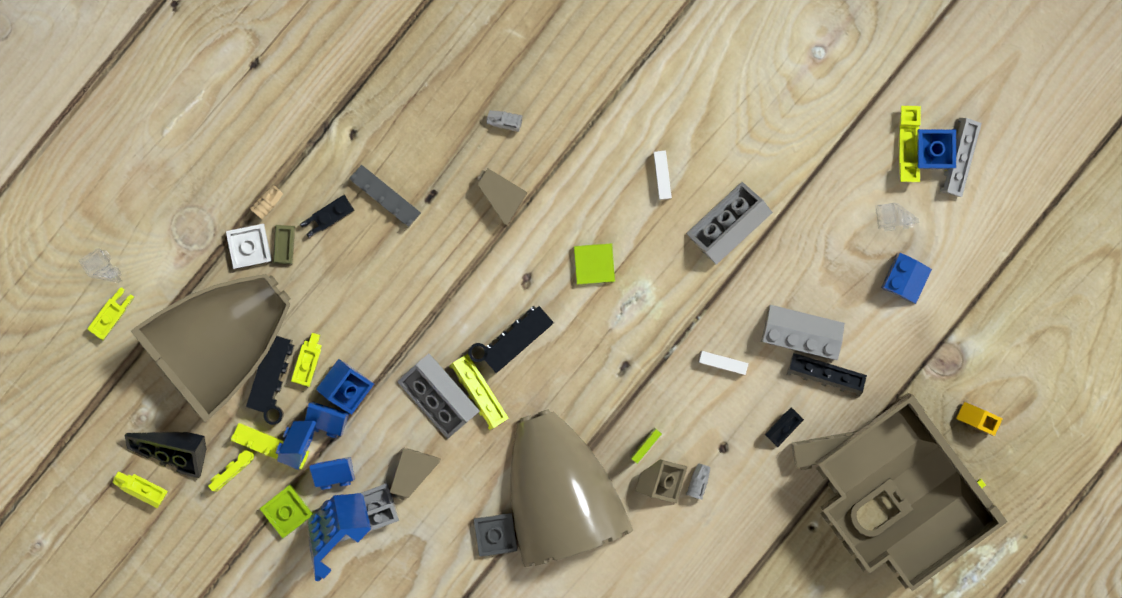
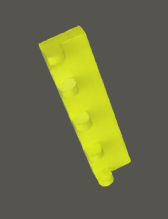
(479, 391)
(259, 441)

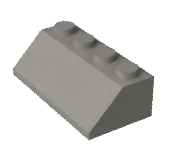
(729, 222)
(803, 332)
(438, 396)

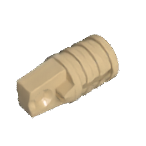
(267, 202)

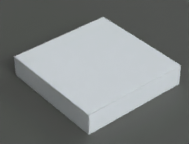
(248, 246)

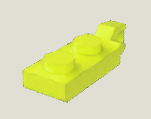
(307, 361)
(140, 488)

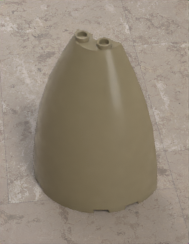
(215, 338)
(560, 493)

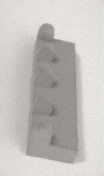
(965, 146)

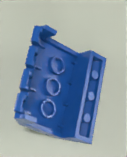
(331, 523)

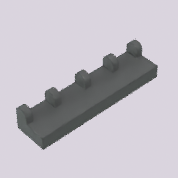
(385, 195)

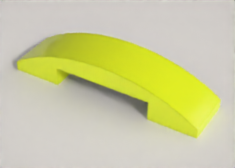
(908, 143)

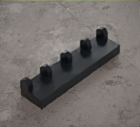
(827, 374)

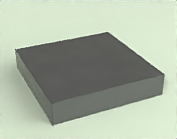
(495, 534)

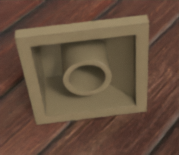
(662, 480)

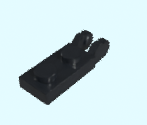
(329, 215)

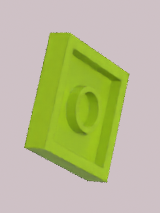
(594, 263)
(646, 445)
(286, 511)

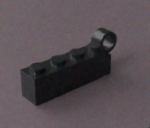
(516, 340)
(268, 378)

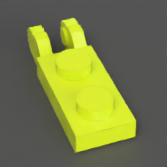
(109, 315)
(232, 470)

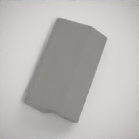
(379, 507)

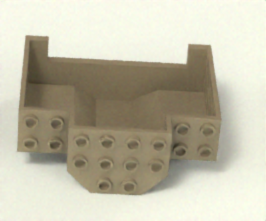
(940, 505)

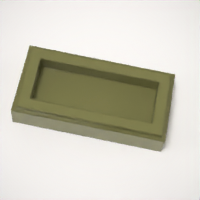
(284, 244)

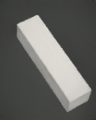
(662, 175)
(723, 362)

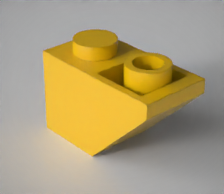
(979, 418)

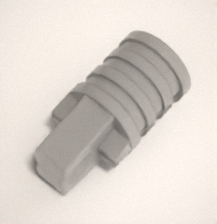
(505, 120)
(699, 481)

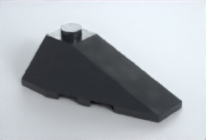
(178, 449)

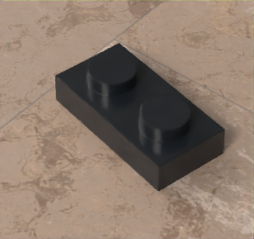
(784, 427)

